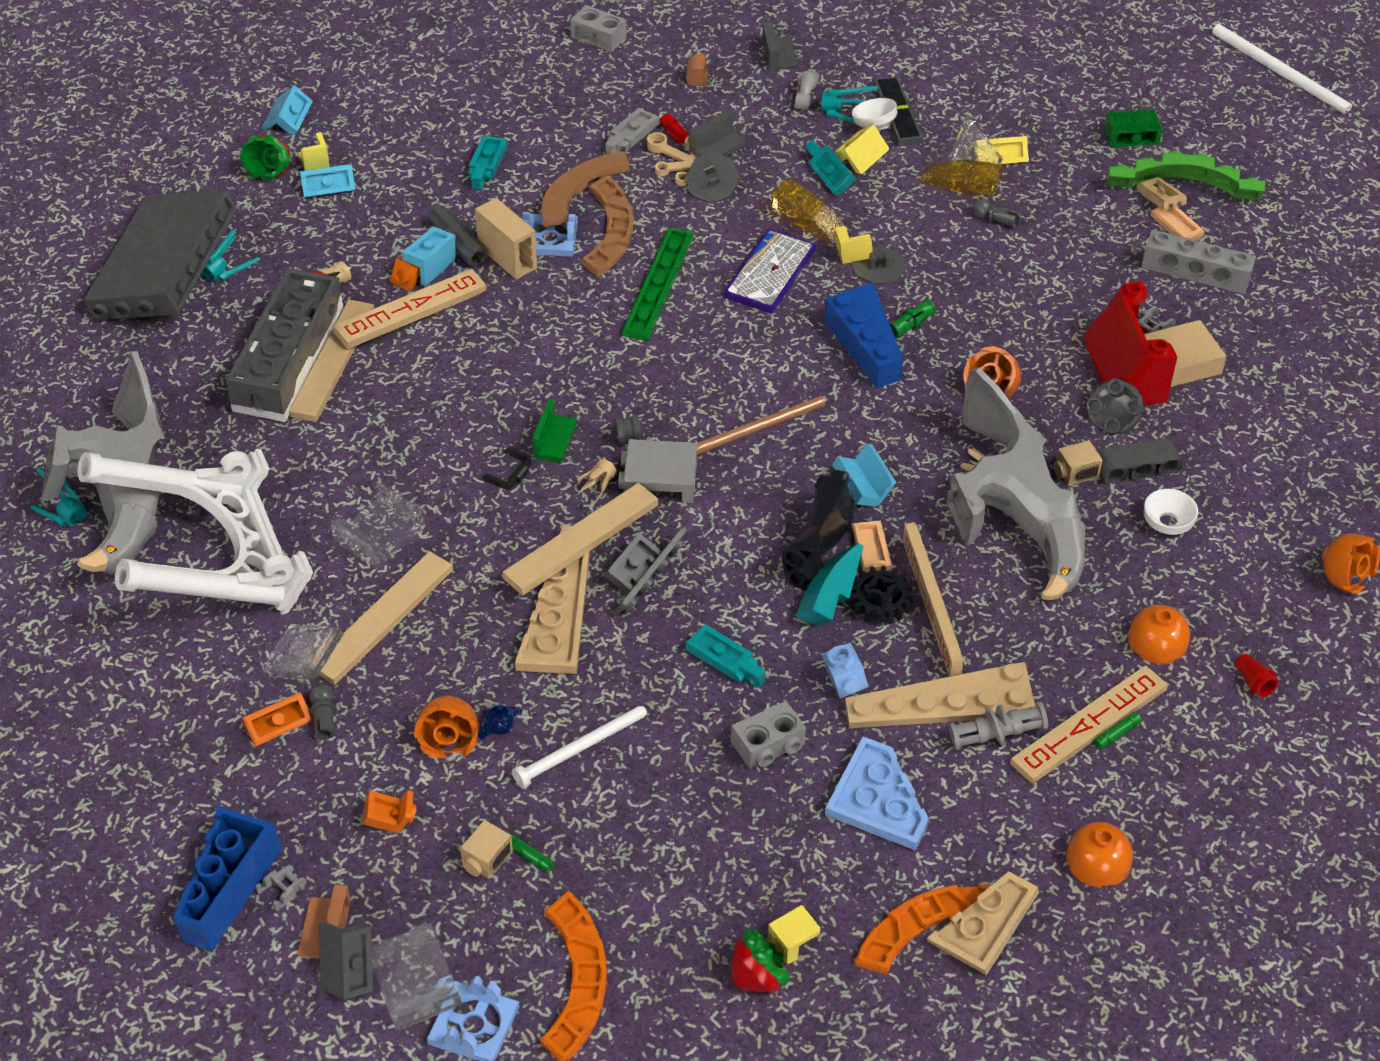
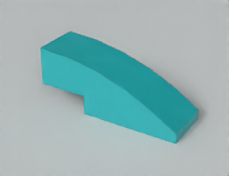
(830, 586)

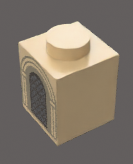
(1078, 463)
(486, 850)

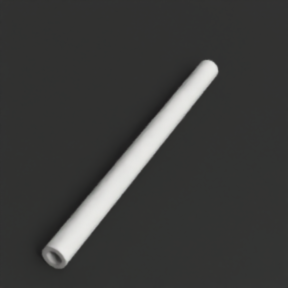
(1282, 69)

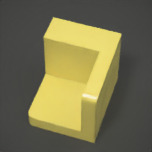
(315, 156)
(852, 248)
(791, 932)

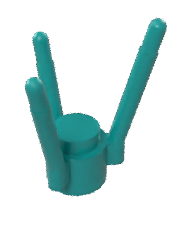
(832, 101)
(216, 264)
(68, 508)

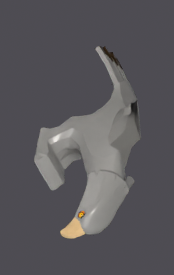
(1017, 485)
(127, 509)

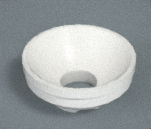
(875, 111)
(1171, 503)

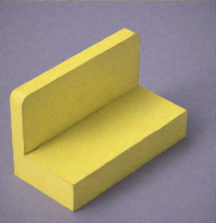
(863, 149)
(1011, 149)

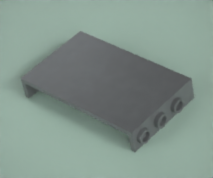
(160, 255)

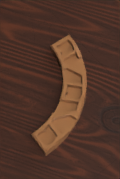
(558, 196)
(618, 229)

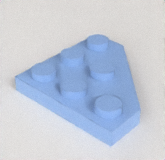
(878, 796)

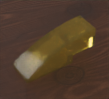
(964, 176)
(806, 210)

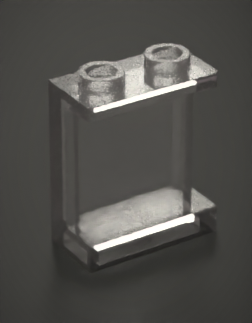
(380, 527)
(414, 977)

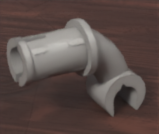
(807, 81)

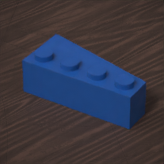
(865, 333)
(225, 876)

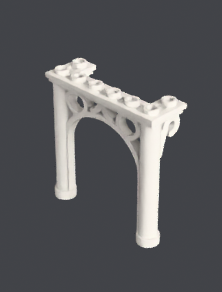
(235, 484)

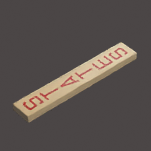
(409, 308)
(933, 600)
(1088, 724)

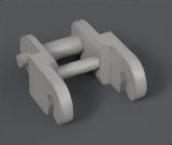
(1146, 318)
(275, 878)

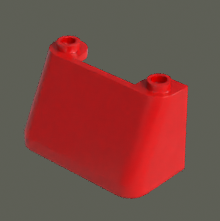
(1125, 353)

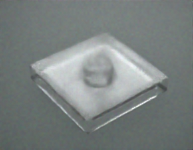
(302, 651)

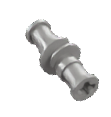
(998, 725)

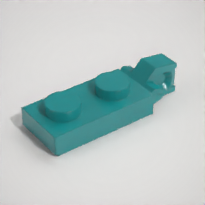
(486, 160)
(830, 168)
(725, 656)

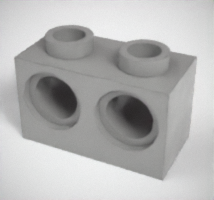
(598, 28)
(775, 732)

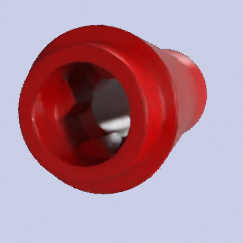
(1257, 676)

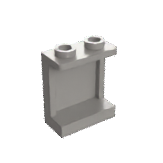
(660, 466)

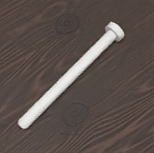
(523, 775)

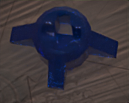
(498, 726)

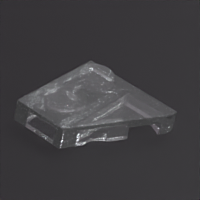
(973, 145)

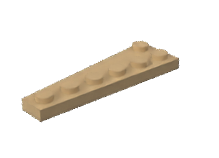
(556, 623)
(943, 699)

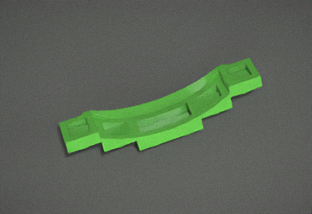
(1195, 167)

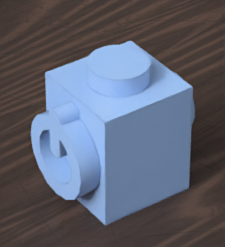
(845, 670)

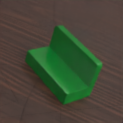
(553, 435)

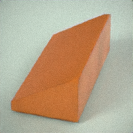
(277, 719)

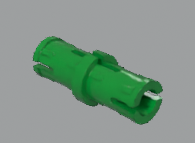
(922, 310)

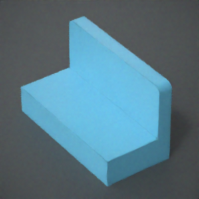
(288, 111)
(327, 180)
(431, 253)
(868, 476)

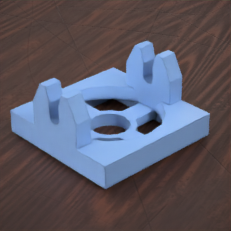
(563, 249)
(467, 1045)

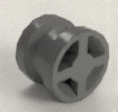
(627, 429)

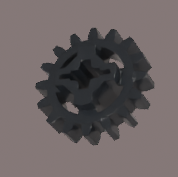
(881, 595)

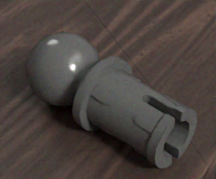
(982, 209)
(322, 711)

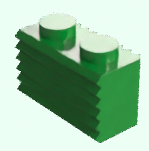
(1133, 128)

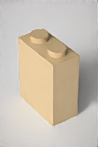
(506, 238)
(1196, 351)

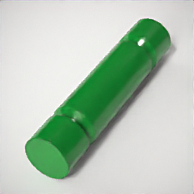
(1117, 730)
(531, 854)

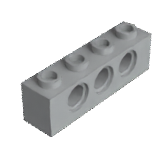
(1198, 261)

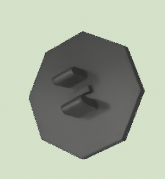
(712, 177)
(881, 267)

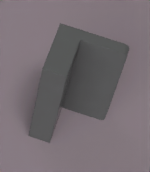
(777, 50)
(715, 136)
(346, 959)

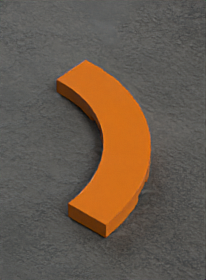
(910, 920)
(588, 978)

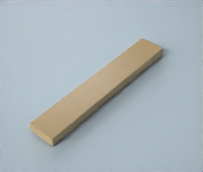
(326, 369)
(580, 539)
(385, 615)

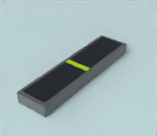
(904, 125)

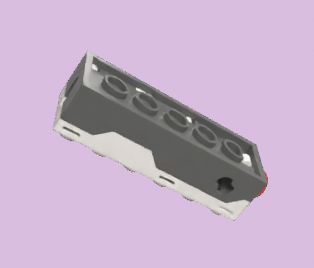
(285, 344)

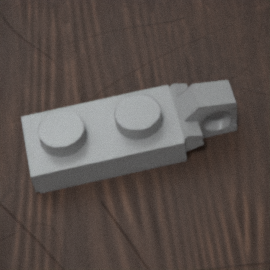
(631, 131)

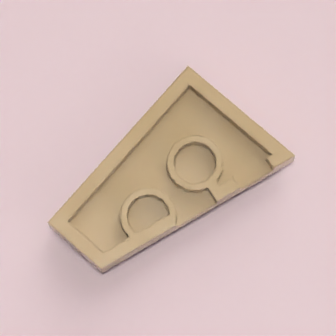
(988, 924)

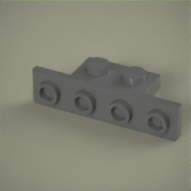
(636, 564)

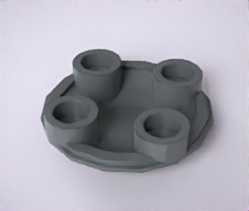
(1115, 406)

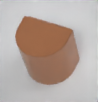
(697, 70)

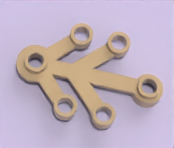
(658, 144)

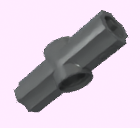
(465, 242)

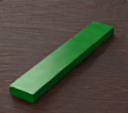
(657, 284)

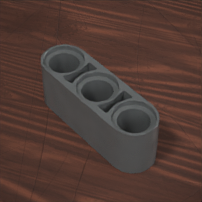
(1139, 460)

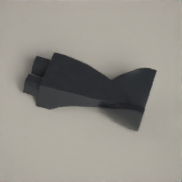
(831, 520)

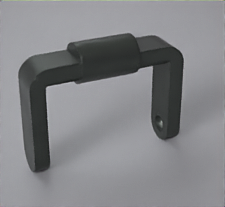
(517, 476)

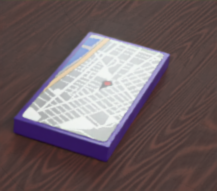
(770, 271)

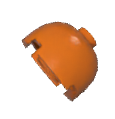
(998, 366)
(1350, 556)
(1159, 634)
(442, 723)
(1099, 854)

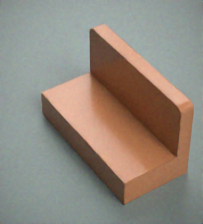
(319, 911)

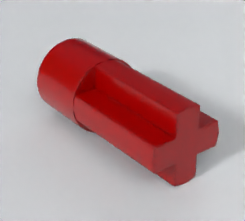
(673, 128)

